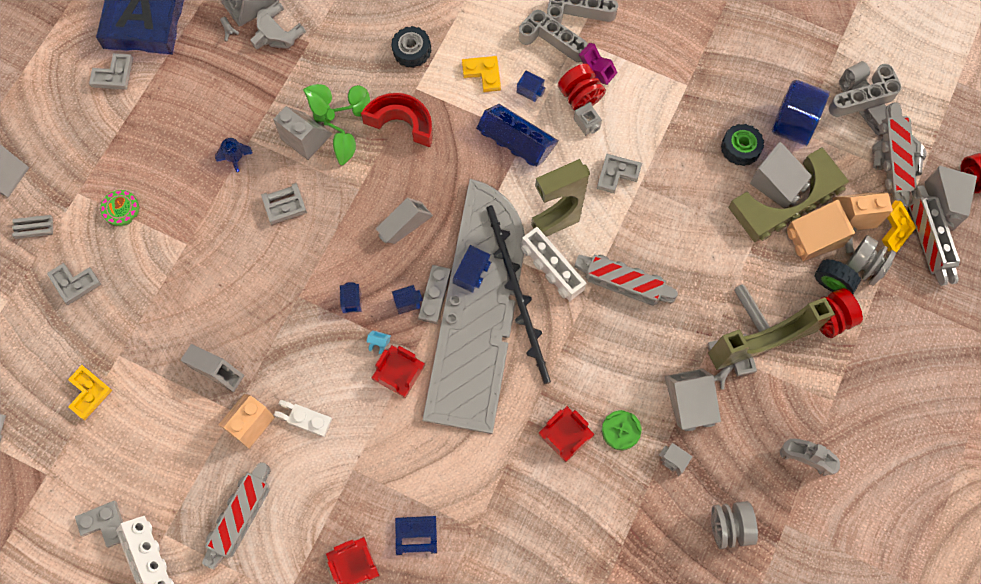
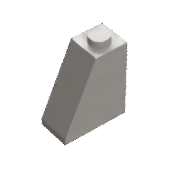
(403, 220)
(212, 367)

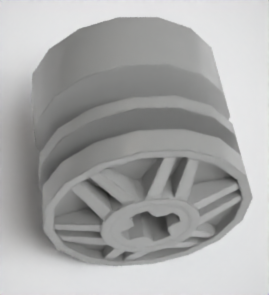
(870, 260)
(734, 525)

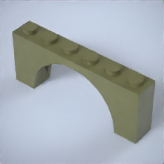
(565, 182)
(762, 220)
(736, 347)

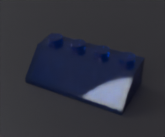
(516, 134)

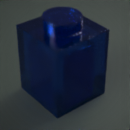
(531, 86)
(350, 297)
(407, 299)

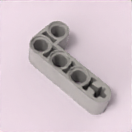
(603, 9)
(542, 29)
(855, 78)
(845, 104)

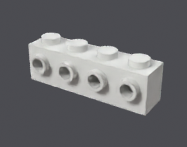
(552, 264)
(142, 552)

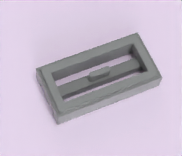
(18, 225)

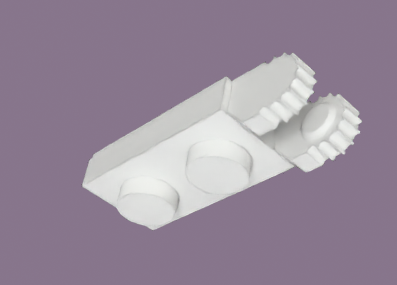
(305, 418)

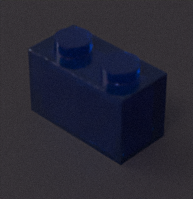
(471, 269)

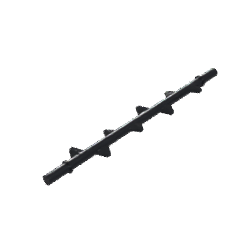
(522, 300)

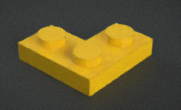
(483, 67)
(901, 227)
(92, 393)

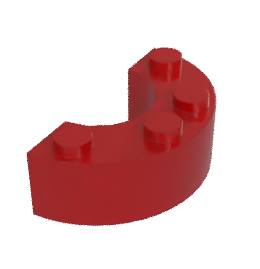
(400, 107)

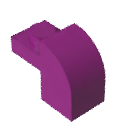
(602, 67)

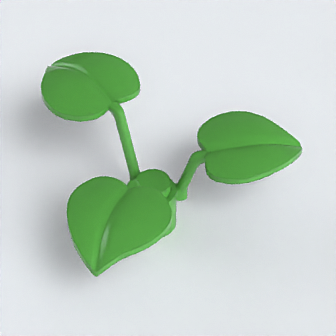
(319, 98)

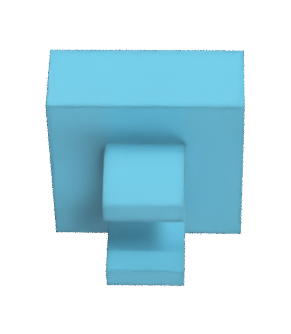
(379, 339)

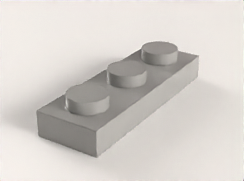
(434, 294)

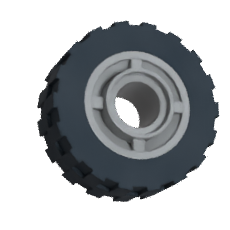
(409, 37)

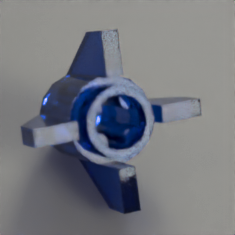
(232, 151)

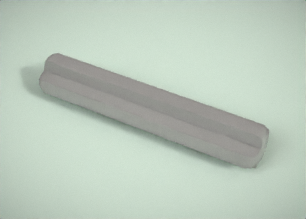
(751, 308)

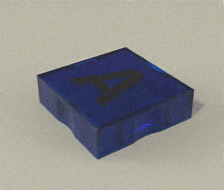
(139, 25)

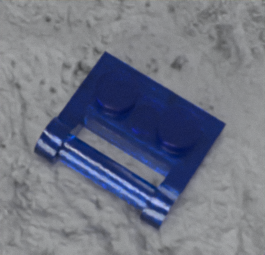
(416, 528)

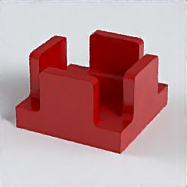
(398, 370)
(566, 433)
(352, 563)

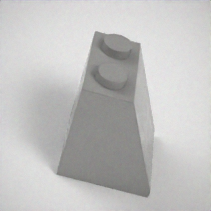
(245, 10)
(300, 131)
(11, 171)
(781, 177)
(954, 192)
(693, 399)

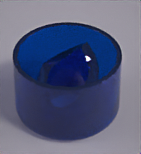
(800, 112)

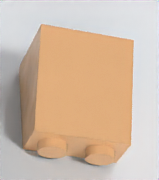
(866, 209)
(820, 231)
(247, 420)

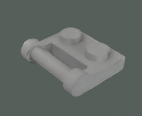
(284, 208)

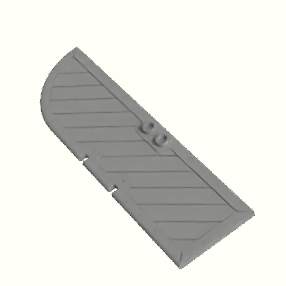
(470, 344)

